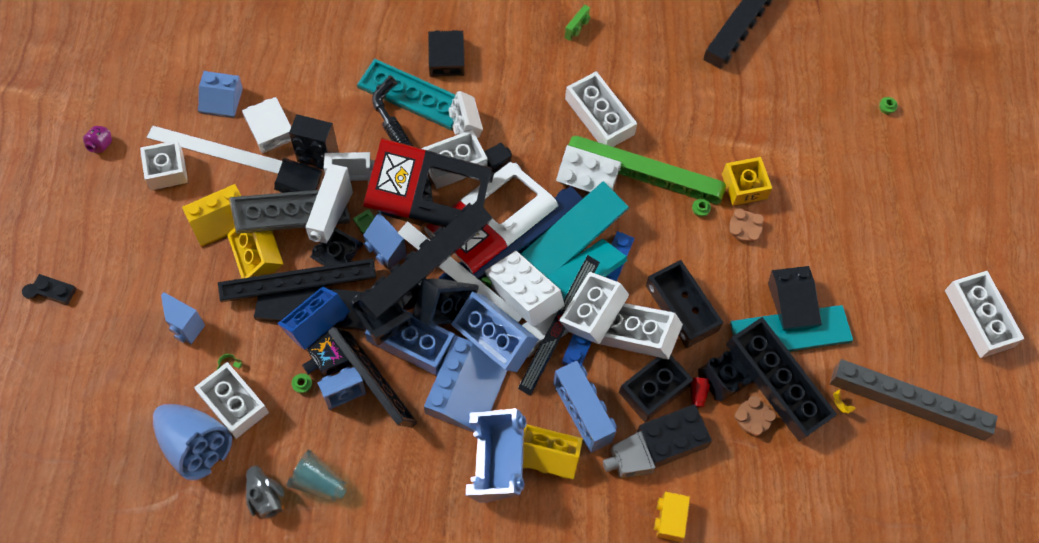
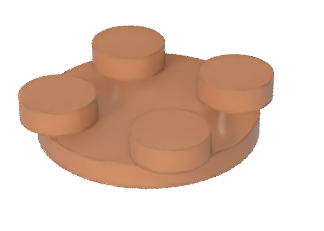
(746, 225)
(754, 416)

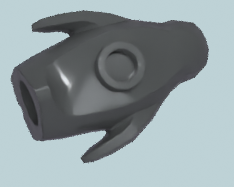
(262, 494)

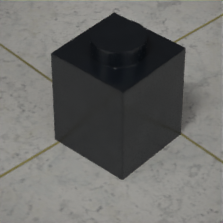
(498, 157)

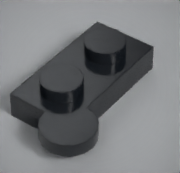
(49, 289)

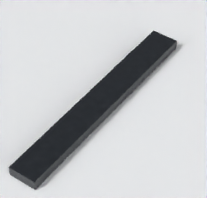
(296, 280)

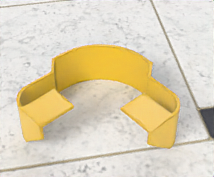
(840, 405)

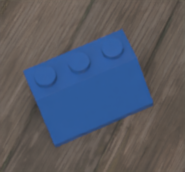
(314, 317)

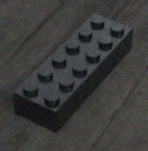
(780, 379)

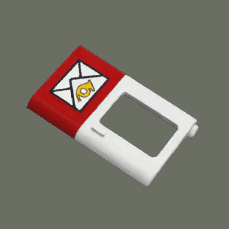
(496, 236)

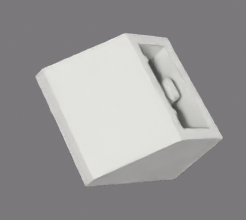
(465, 114)

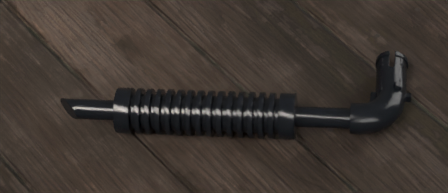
(390, 124)

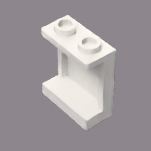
(268, 124)
(358, 164)

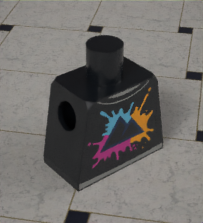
(326, 357)

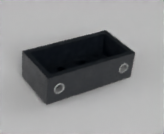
(667, 290)

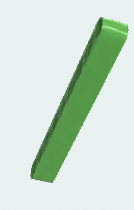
(656, 172)

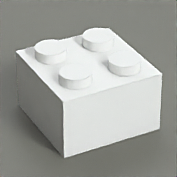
(163, 165)

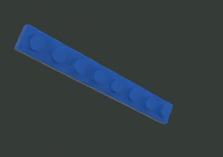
(578, 345)

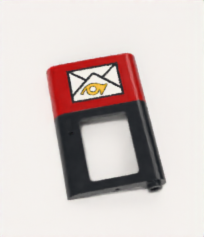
(401, 176)

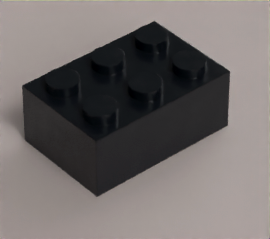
(312, 139)
(655, 386)
(675, 435)

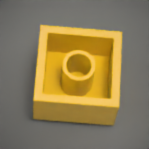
(746, 181)

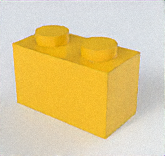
(672, 517)

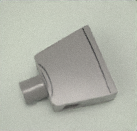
(630, 457)

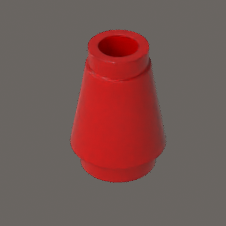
(699, 391)

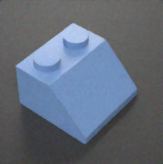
(219, 94)
(384, 242)
(182, 319)
(342, 387)

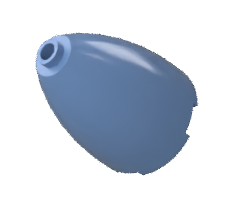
(190, 439)

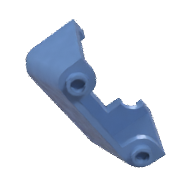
(498, 455)

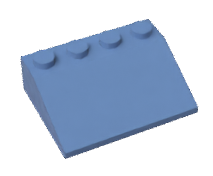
(464, 385)

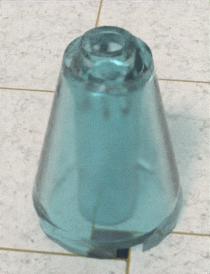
(316, 478)

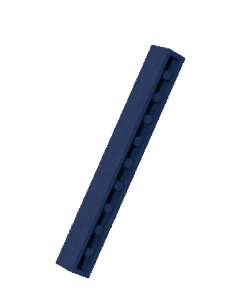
(566, 201)

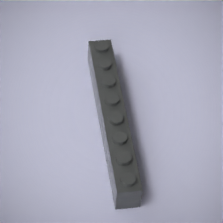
(914, 400)

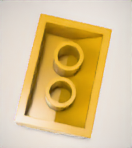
(212, 215)
(255, 253)
(550, 451)

